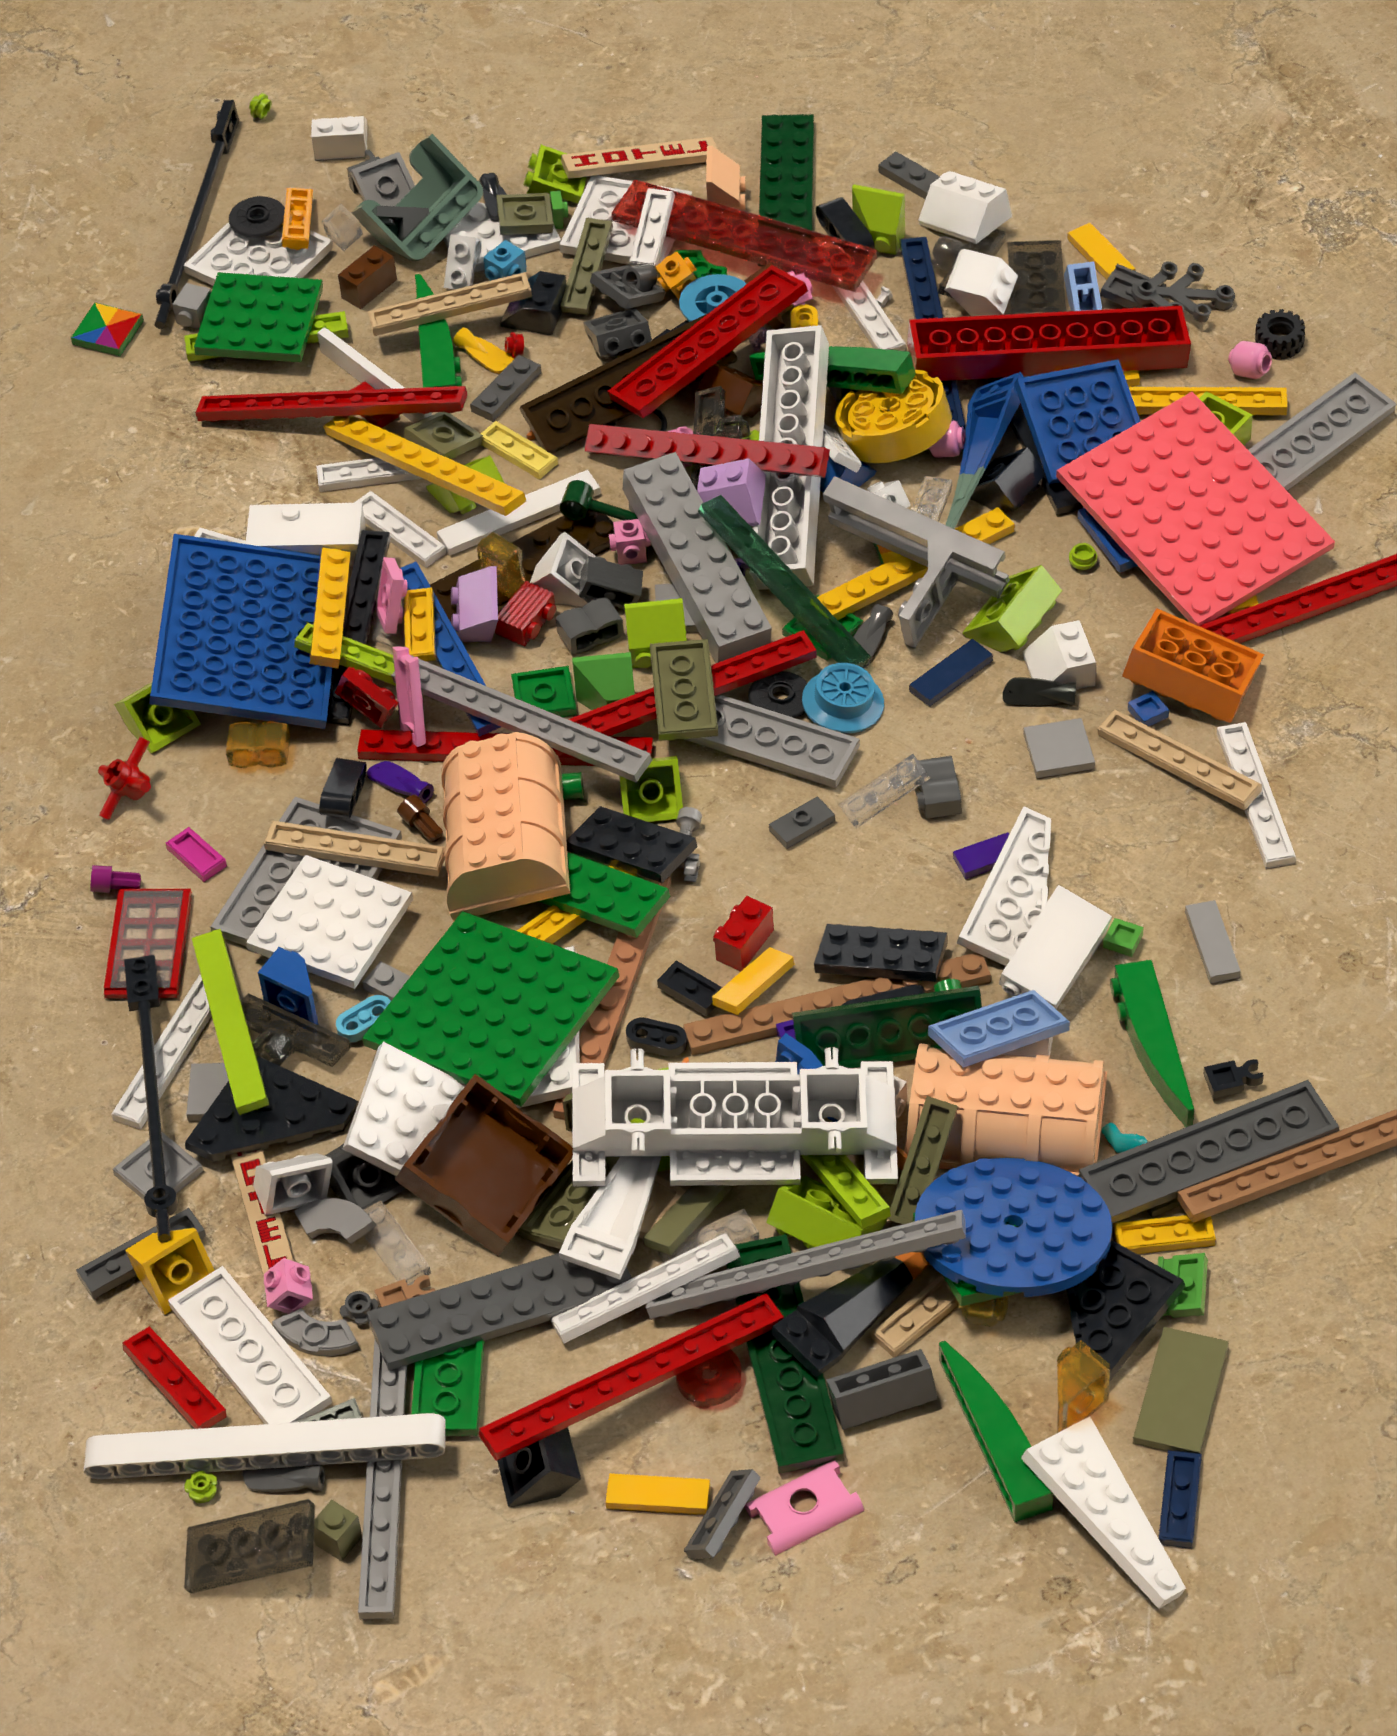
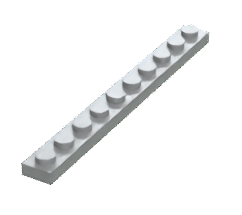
(534, 721)
(811, 1263)
(382, 1501)

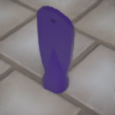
(400, 780)

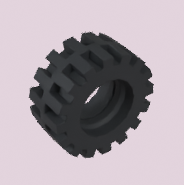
(1280, 323)

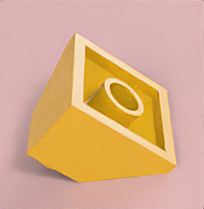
(169, 1265)

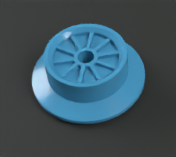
(707, 294)
(843, 698)

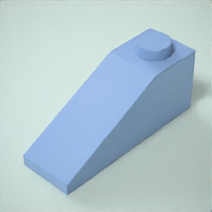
(1082, 287)

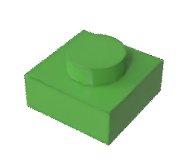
(558, 208)
(1123, 937)

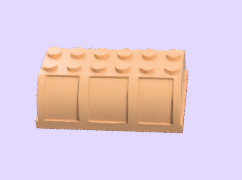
(503, 824)
(1013, 1107)

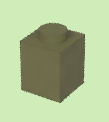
(337, 1530)

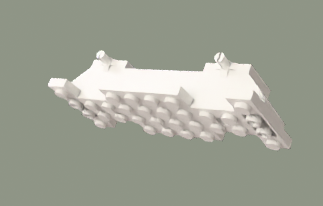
(734, 1119)

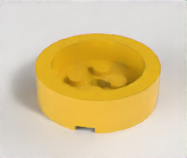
(893, 425)

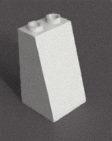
(1056, 947)

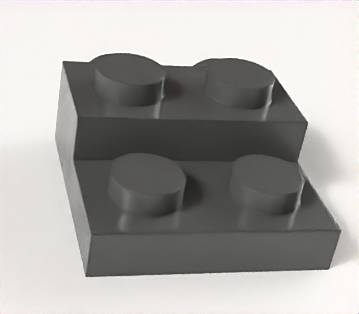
(618, 332)

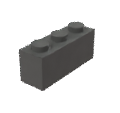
(882, 1389)

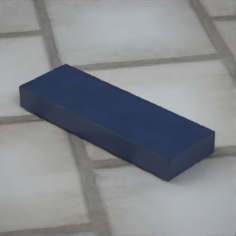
(951, 672)
(1179, 1499)

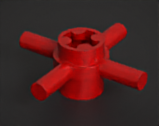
(125, 779)

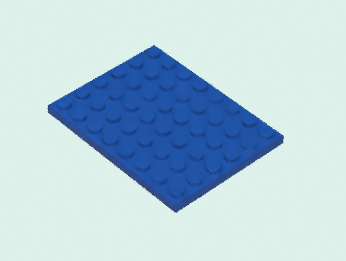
(234, 630)

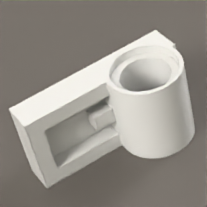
(461, 261)

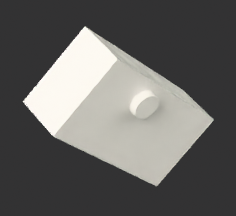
(307, 527)

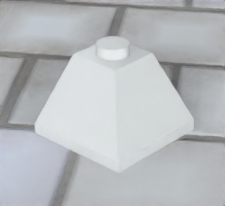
(561, 570)

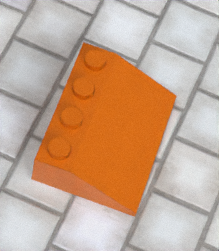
(1192, 665)

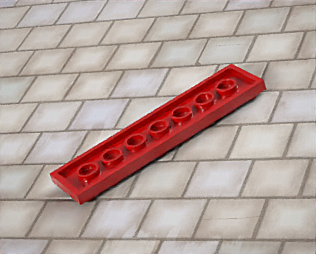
(707, 341)

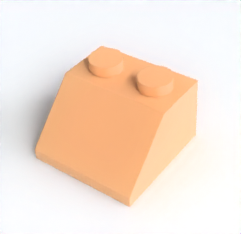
(724, 180)

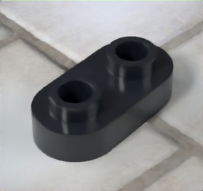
(657, 1037)

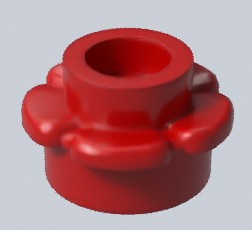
(514, 344)

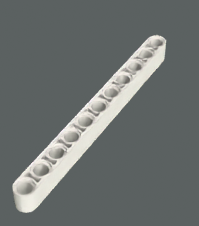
(265, 1446)

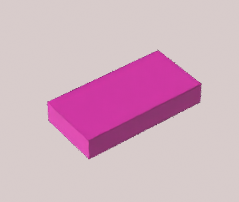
(196, 854)

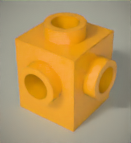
(675, 273)

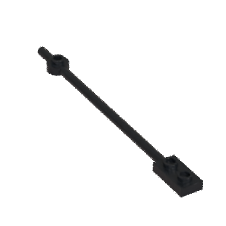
(222, 136)
(142, 996)

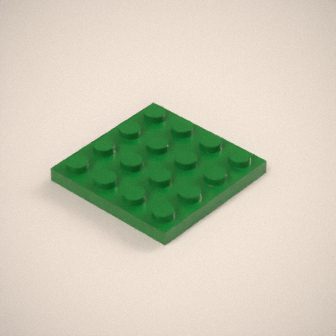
(259, 317)

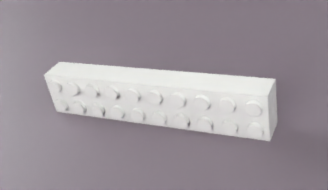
(793, 415)

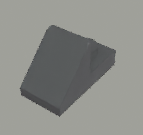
(406, 217)

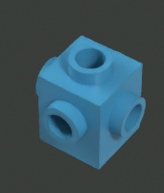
(504, 261)

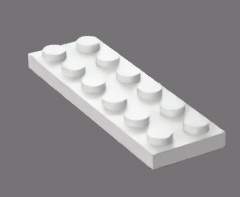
(249, 1350)

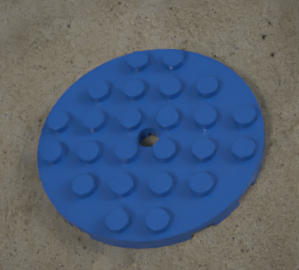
(1059, 1233)

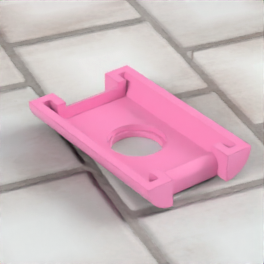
(409, 694)
(793, 1527)

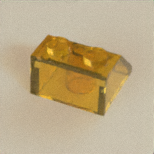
(1080, 1384)

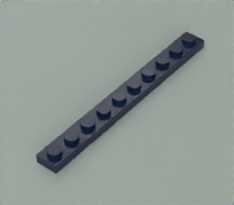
(926, 302)

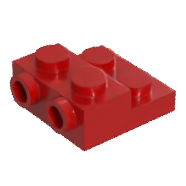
(366, 697)

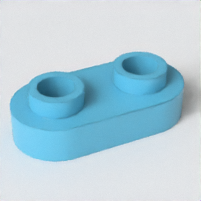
(360, 1017)

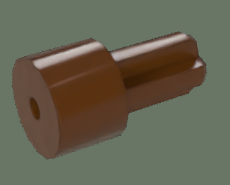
(416, 814)

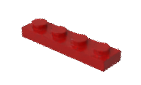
(174, 1379)

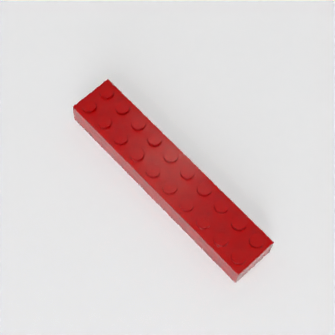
(1049, 342)

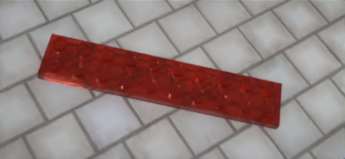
(754, 238)

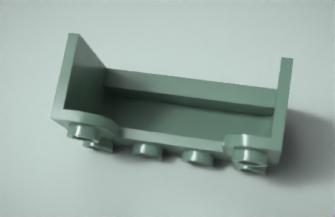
(444, 189)

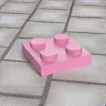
(391, 590)

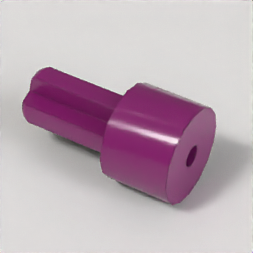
(105, 879)

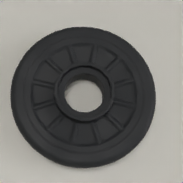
(242, 213)
(762, 693)

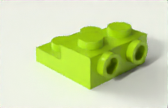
(550, 175)

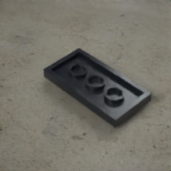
(631, 844)
(881, 952)

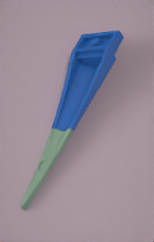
(987, 421)

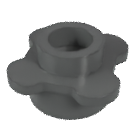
(356, 1300)

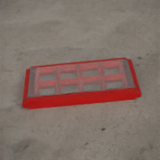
(149, 925)

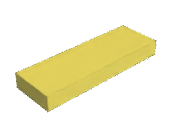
(518, 450)

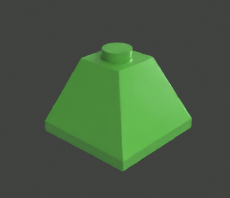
(603, 679)

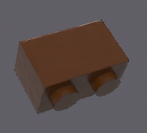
(367, 277)

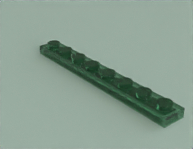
(783, 582)

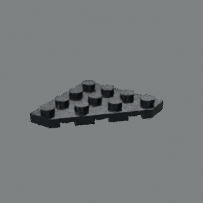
(294, 1114)
(1121, 1304)

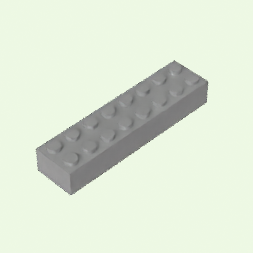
(696, 558)

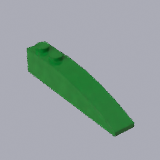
(436, 348)
(860, 369)
(1151, 1034)
(997, 1436)

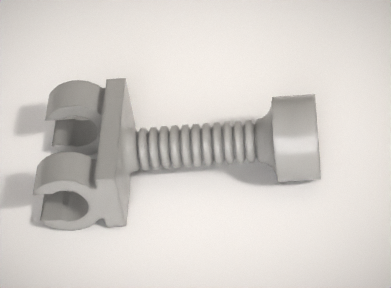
(689, 820)

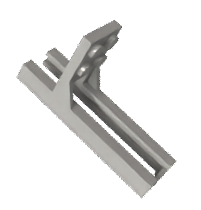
(945, 551)

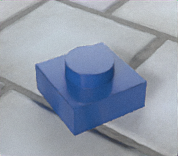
(1148, 709)

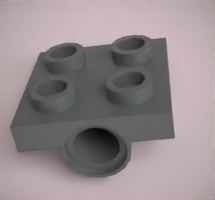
(629, 285)

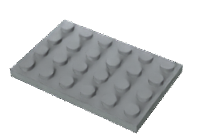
(273, 869)

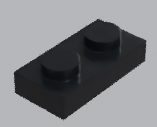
(689, 987)

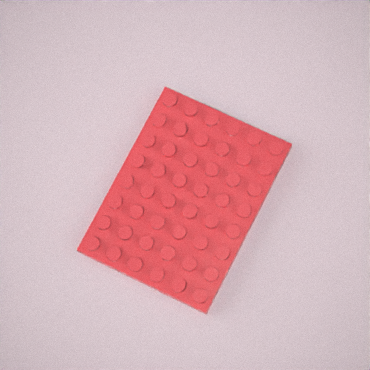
(1195, 510)

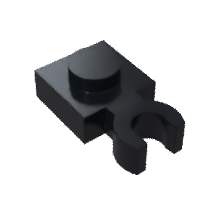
(1228, 1079)

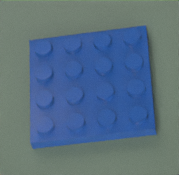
(1075, 411)

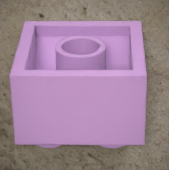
(739, 483)
(476, 605)

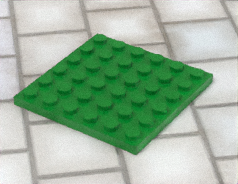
(493, 1006)

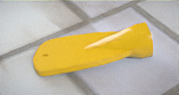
(482, 351)

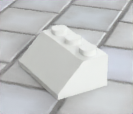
(964, 207)

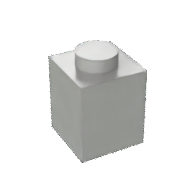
(191, 305)

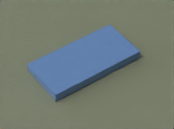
(998, 1028)

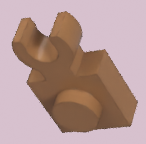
(401, 1291)

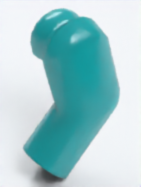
(1119, 1141)

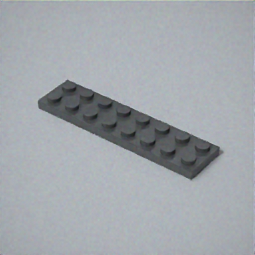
(1208, 1149)
(483, 1308)

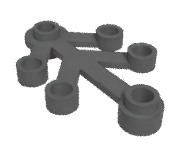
(1149, 291)

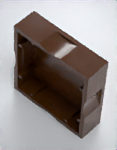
(485, 1165)

